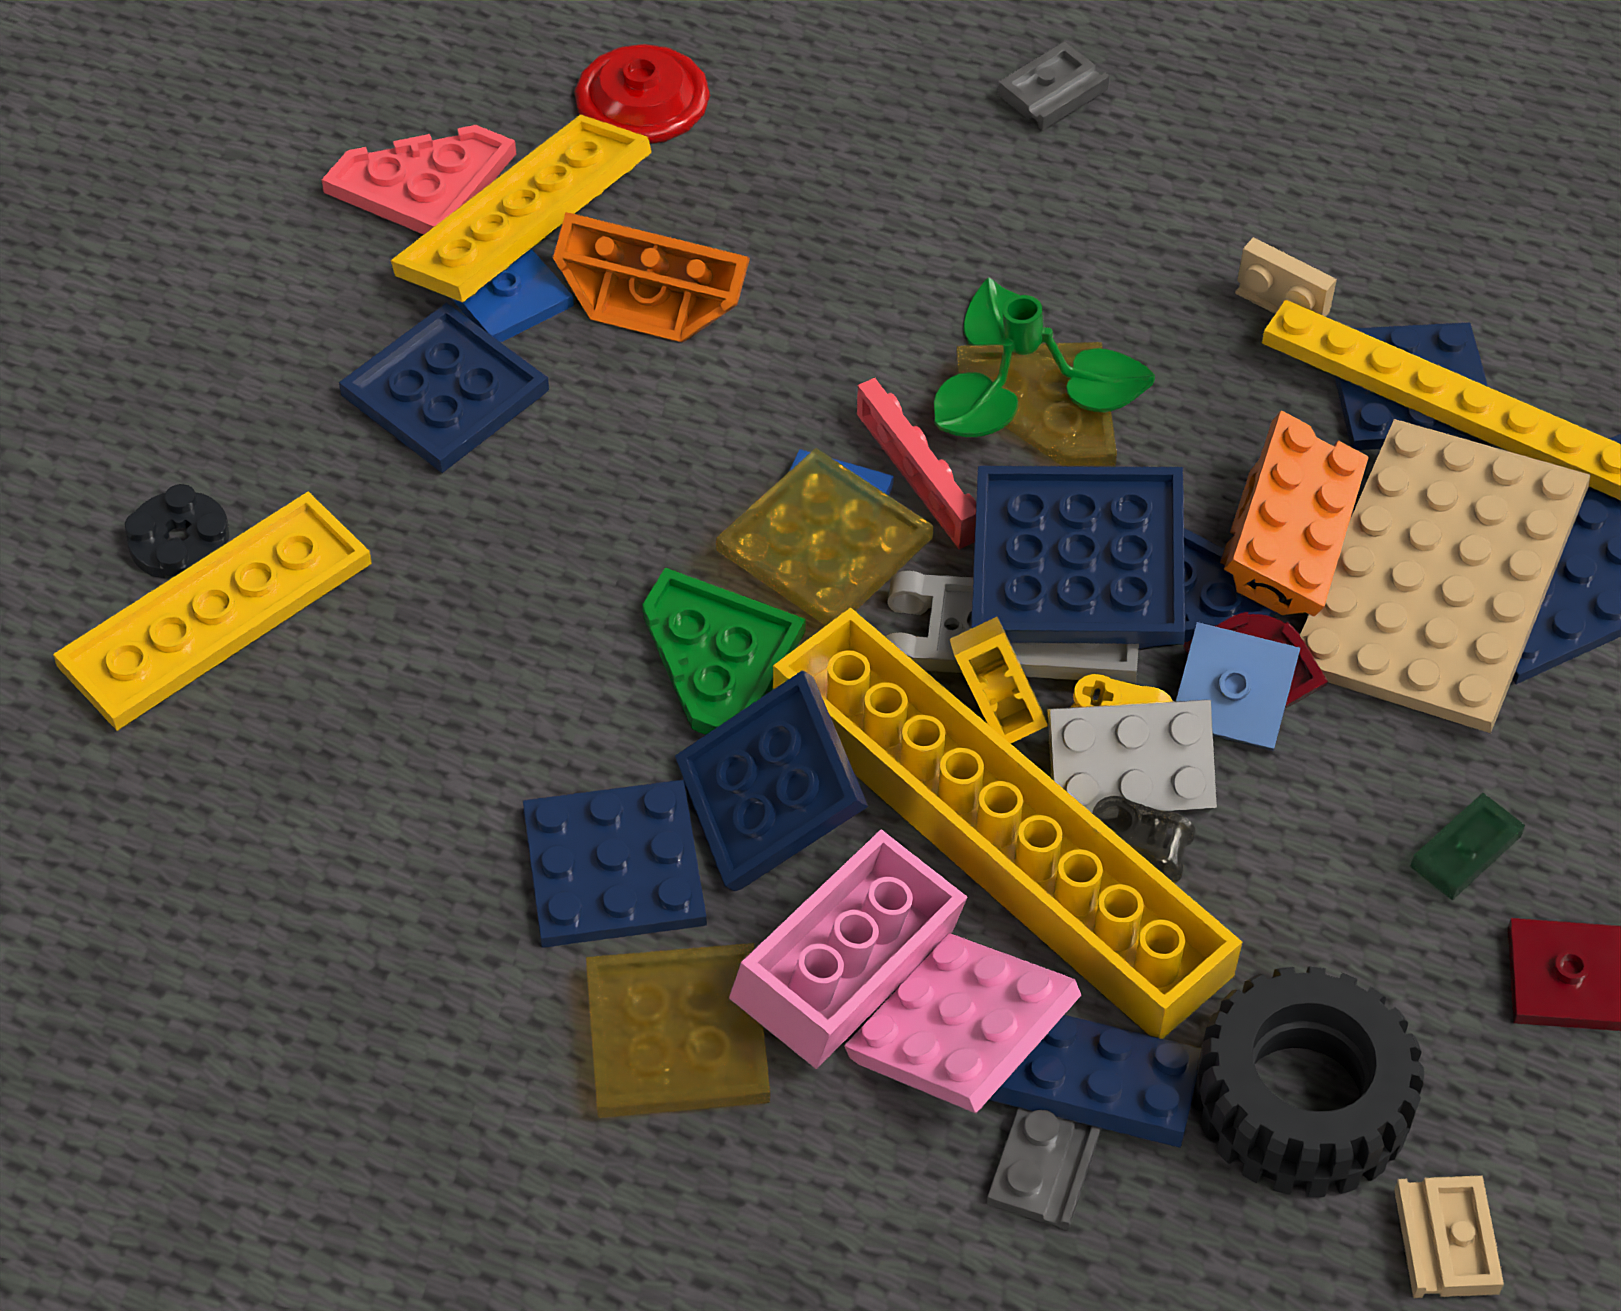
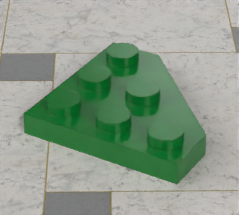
(716, 645)

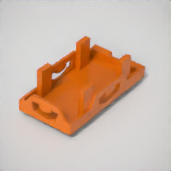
(1293, 517)

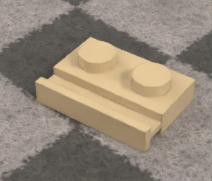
(1273, 276)
(1448, 1237)

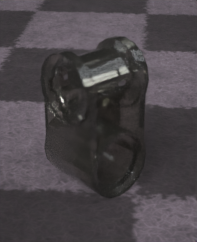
(1147, 830)

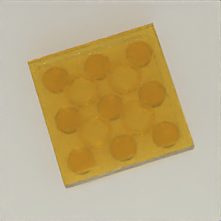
(824, 538)
(672, 1034)

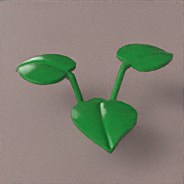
(978, 407)

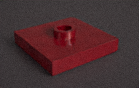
(1565, 974)

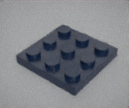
(444, 387)
(1371, 415)
(770, 781)
(613, 863)

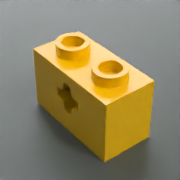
(998, 681)

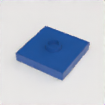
(517, 298)

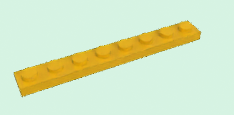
(1444, 395)

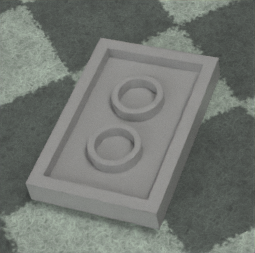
(1135, 751)

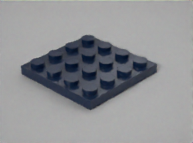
(1081, 554)

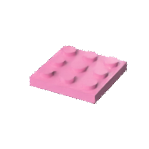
(963, 1022)

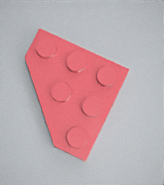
(420, 177)

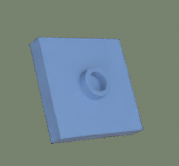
(1244, 681)

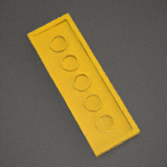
(520, 208)
(212, 610)

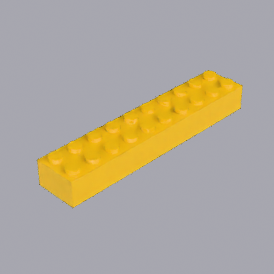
(1016, 829)

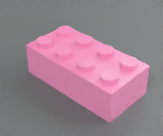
(847, 948)

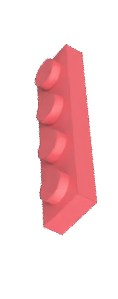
(916, 462)

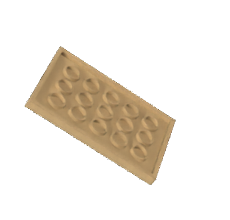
(1443, 573)

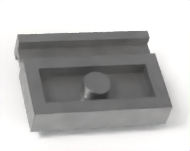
(1053, 85)
(1043, 1167)

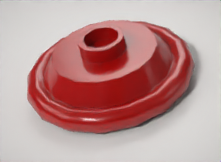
(644, 91)

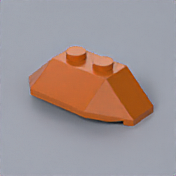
(647, 278)

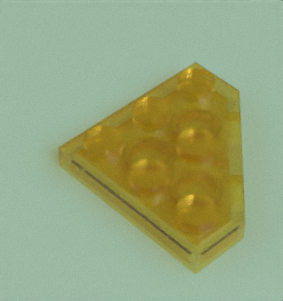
(1044, 410)

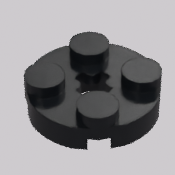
(177, 508)

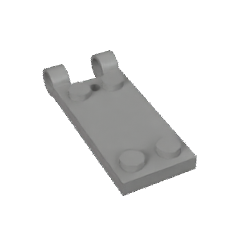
(952, 605)

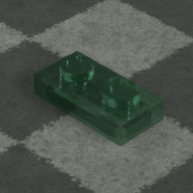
(1467, 846)

